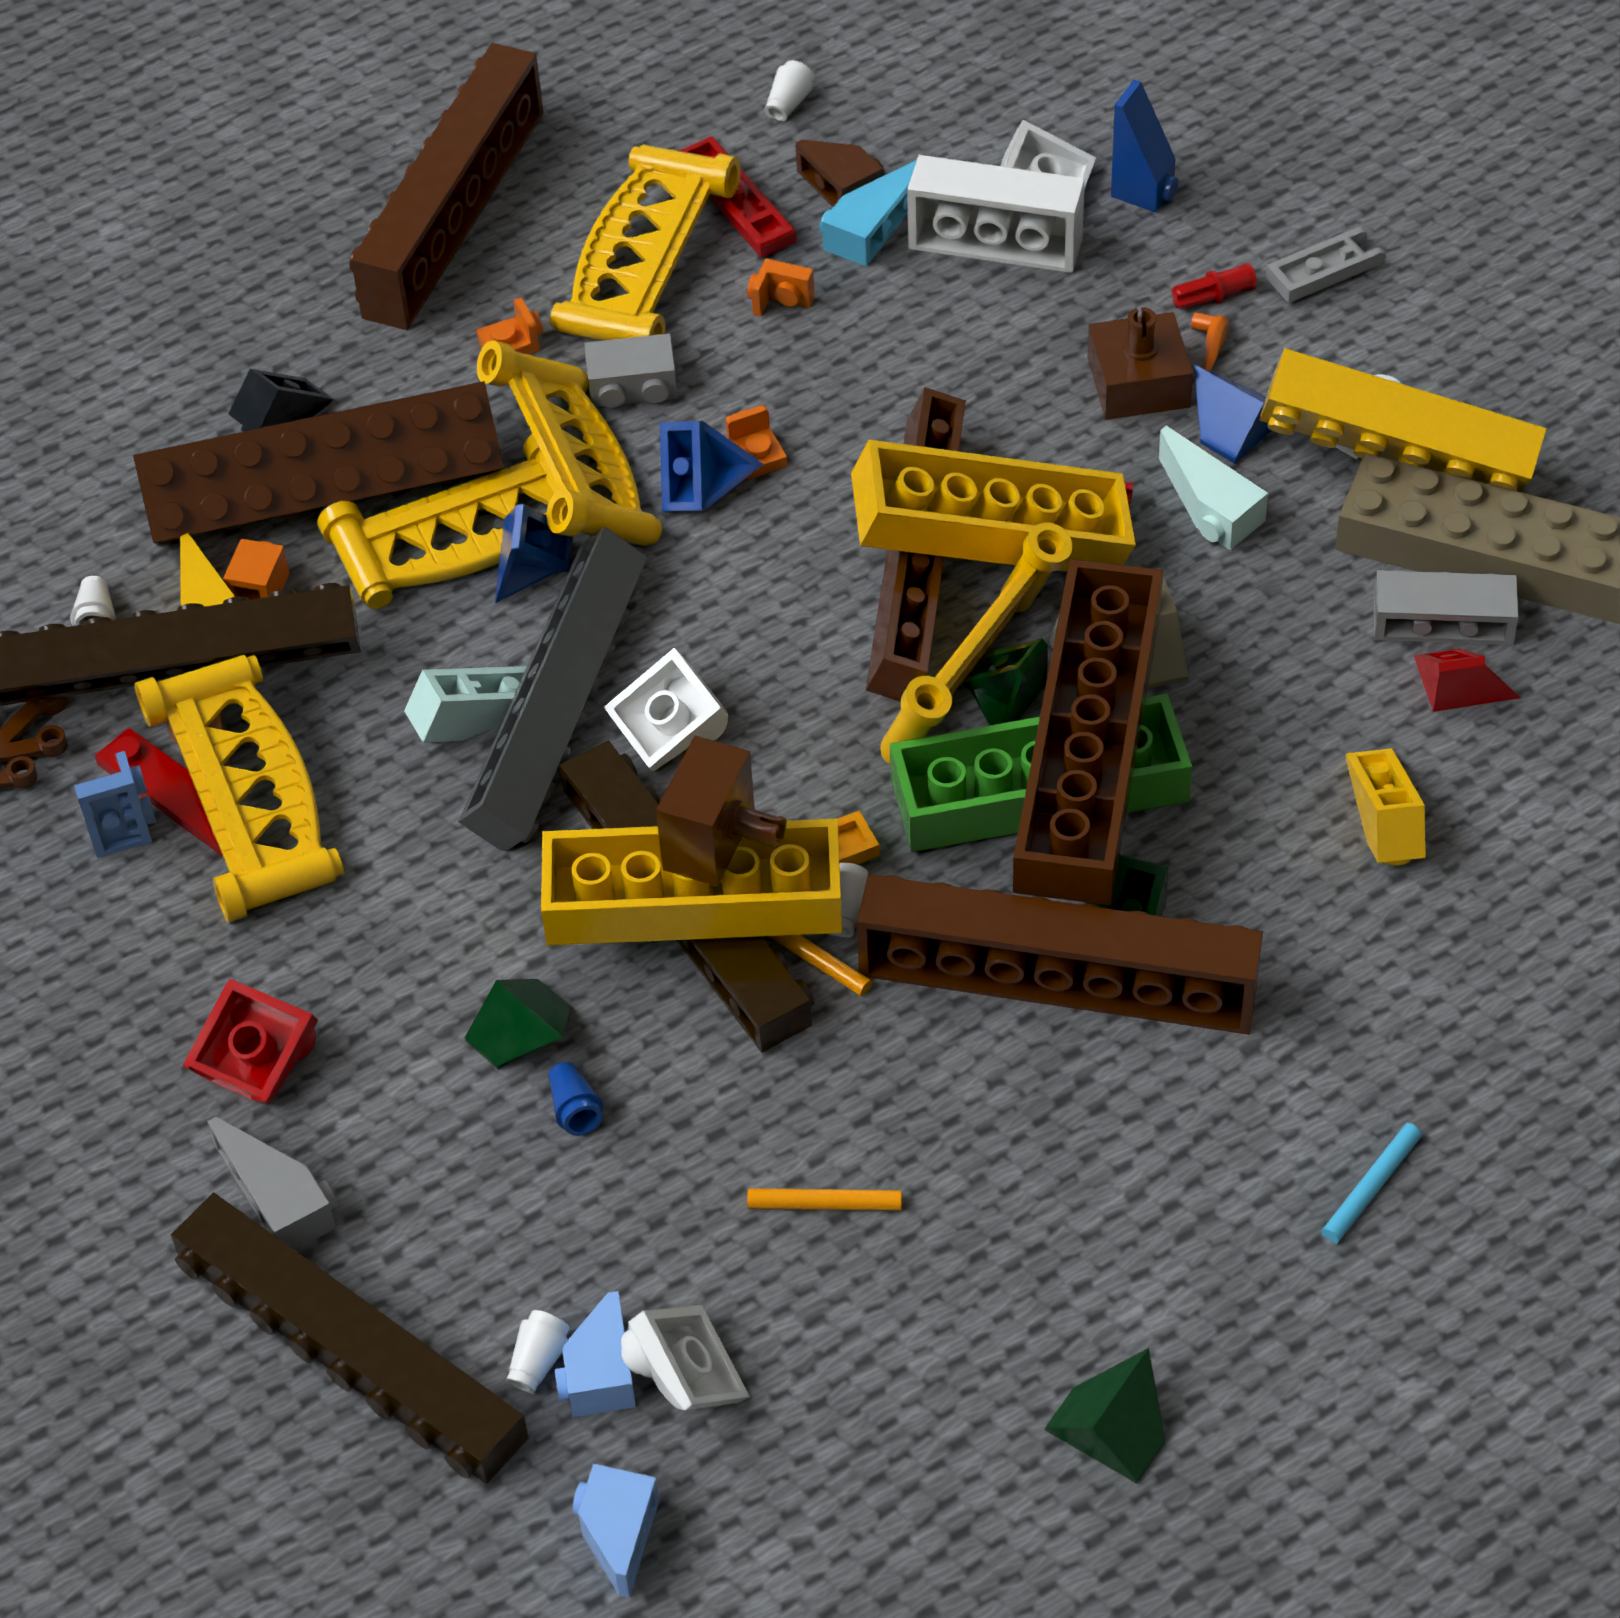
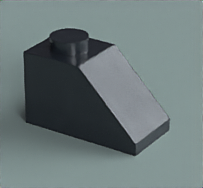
(276, 399)

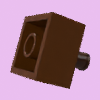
(1139, 364)
(710, 812)

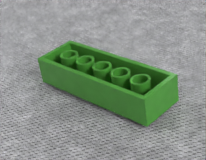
(977, 778)

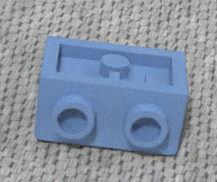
(114, 810)

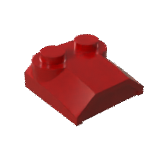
(251, 1042)

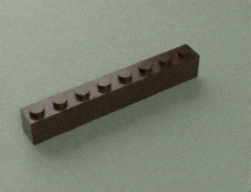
(163, 645)
(740, 970)
(350, 1339)

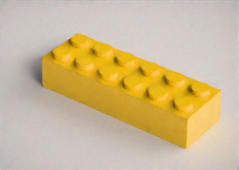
(1399, 422)
(985, 504)
(615, 891)

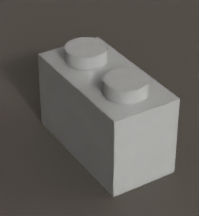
(631, 370)

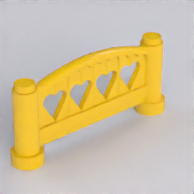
(689, 181)
(575, 505)
(368, 543)
(929, 697)
(256, 871)

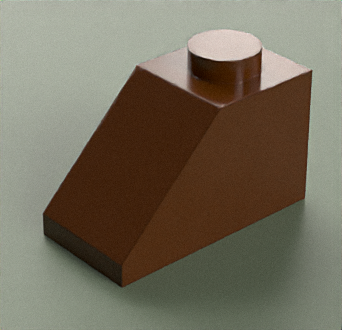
(835, 167)

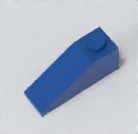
(1141, 153)

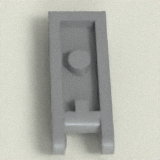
(1322, 265)

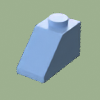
(594, 1369)
(616, 1520)

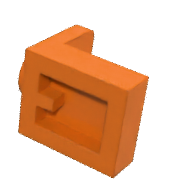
(783, 283)
(517, 331)
(753, 434)

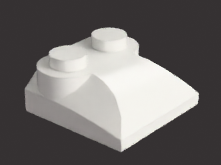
(1042, 152)
(667, 710)
(682, 1357)

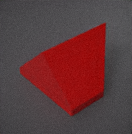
(1460, 680)

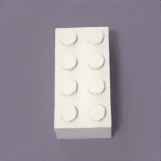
(995, 213)

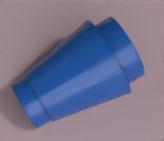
(574, 1100)

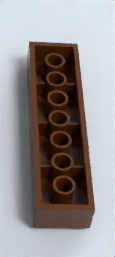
(447, 186)
(318, 462)
(1088, 733)
(1059, 953)

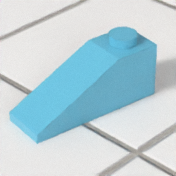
(867, 217)

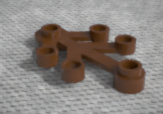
(20, 751)

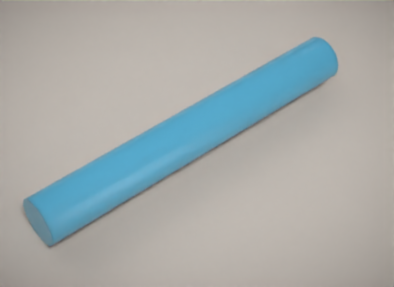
(1371, 1183)

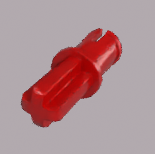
(1214, 286)

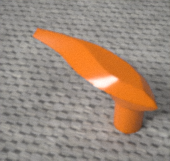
(1216, 334)

